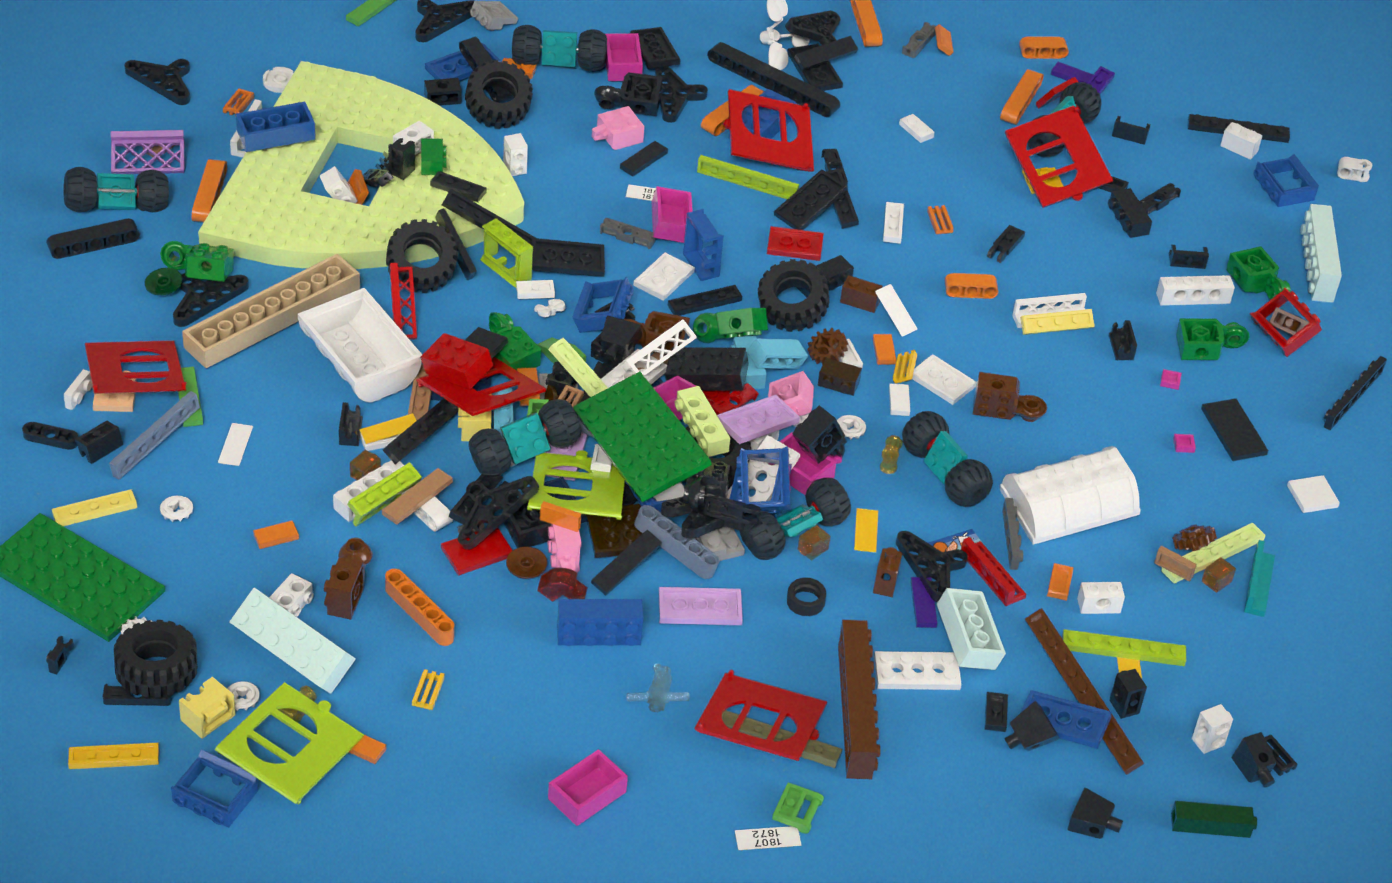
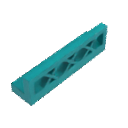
(1259, 581)

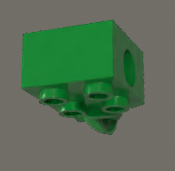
(199, 260)
(1256, 272)
(730, 324)
(1205, 338)
(520, 349)

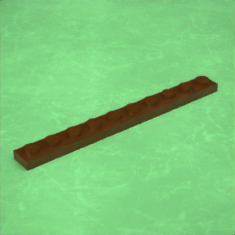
(1082, 688)

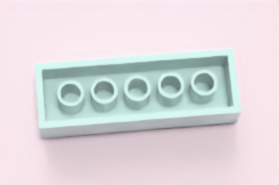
(1321, 253)
(292, 640)

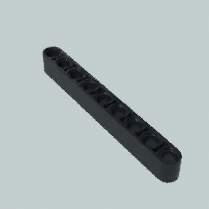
(773, 79)

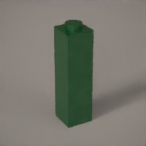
(1213, 819)

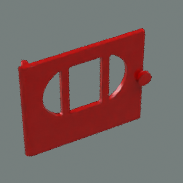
(1079, 144)
(793, 154)
(107, 375)
(478, 402)
(737, 690)

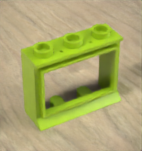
(497, 232)

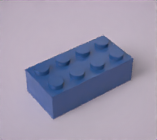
(768, 118)
(275, 126)
(599, 622)

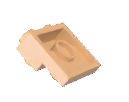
(114, 401)

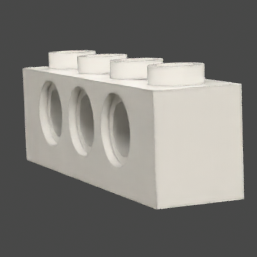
(1195, 290)
(342, 497)

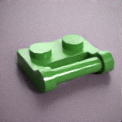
(791, 804)

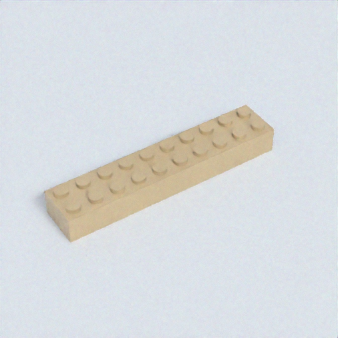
(269, 310)

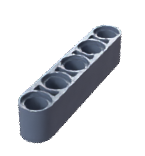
(687, 551)

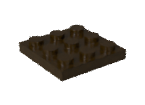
(613, 536)

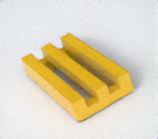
(902, 368)
(431, 676)

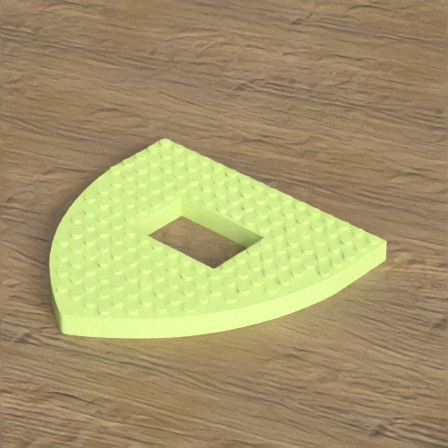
(278, 222)

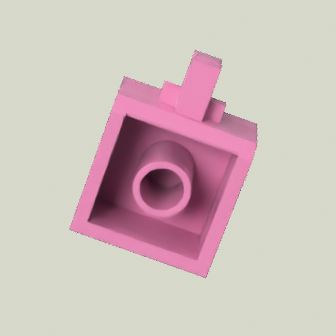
(619, 128)
(795, 392)
(564, 547)

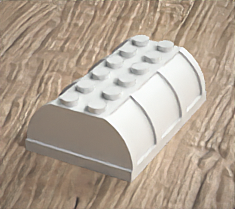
(363, 344)
(1073, 495)

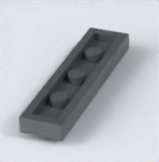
(1011, 528)

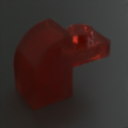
(561, 582)

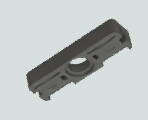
(915, 46)
(618, 229)

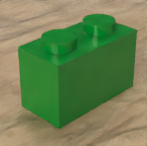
(432, 156)

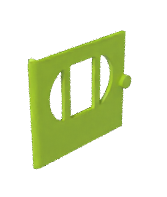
(602, 500)
(311, 764)

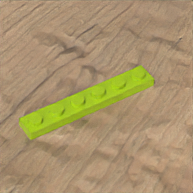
(746, 177)
(1125, 647)

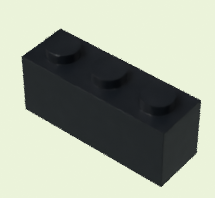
(1130, 213)
(835, 271)

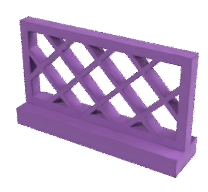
(147, 140)

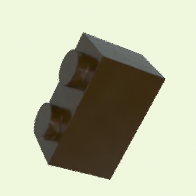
(839, 376)

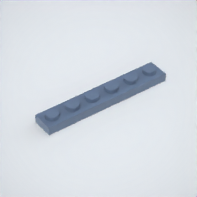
(154, 435)

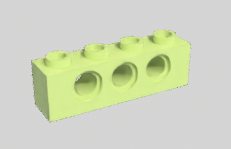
(702, 421)

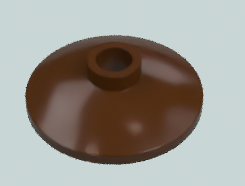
(526, 562)

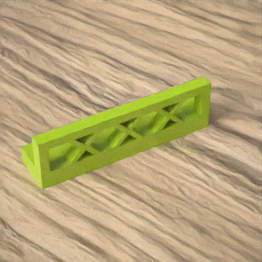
(383, 493)

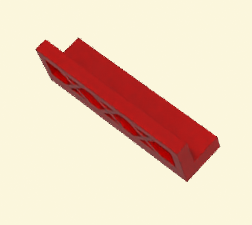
(395, 295)
(992, 572)

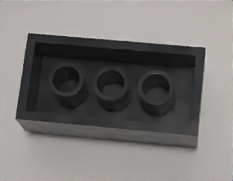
(710, 367)

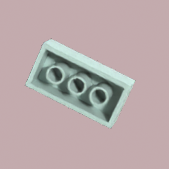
(971, 629)

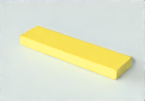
(1057, 321)
(94, 508)

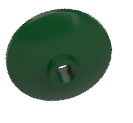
(163, 281)

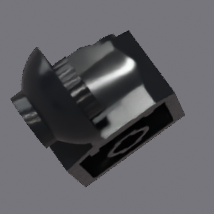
(637, 91)
(820, 435)
(711, 480)
(525, 526)

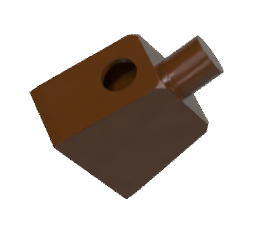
(889, 563)

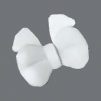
(550, 310)

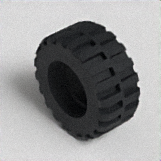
(500, 75)
(429, 235)
(790, 275)
(158, 676)

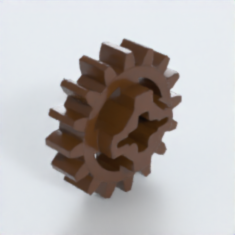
(827, 345)
(1194, 537)

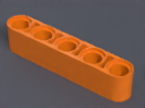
(867, 22)
(1021, 97)
(714, 121)
(209, 189)
(419, 607)

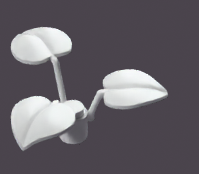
(777, 55)

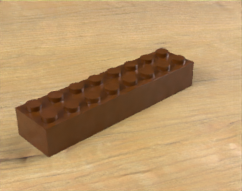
(858, 700)

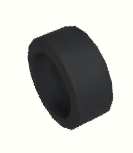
(806, 585)

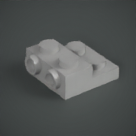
(492, 14)
(723, 543)

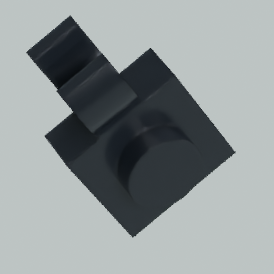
(57, 656)

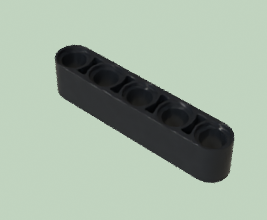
(477, 55)
(93, 238)

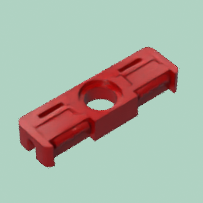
(740, 397)

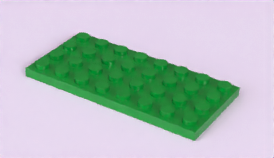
(641, 436)
(76, 577)

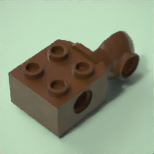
(656, 325)
(1000, 398)
(347, 579)

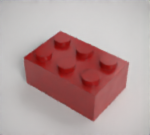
(457, 361)

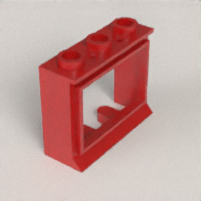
(1298, 339)

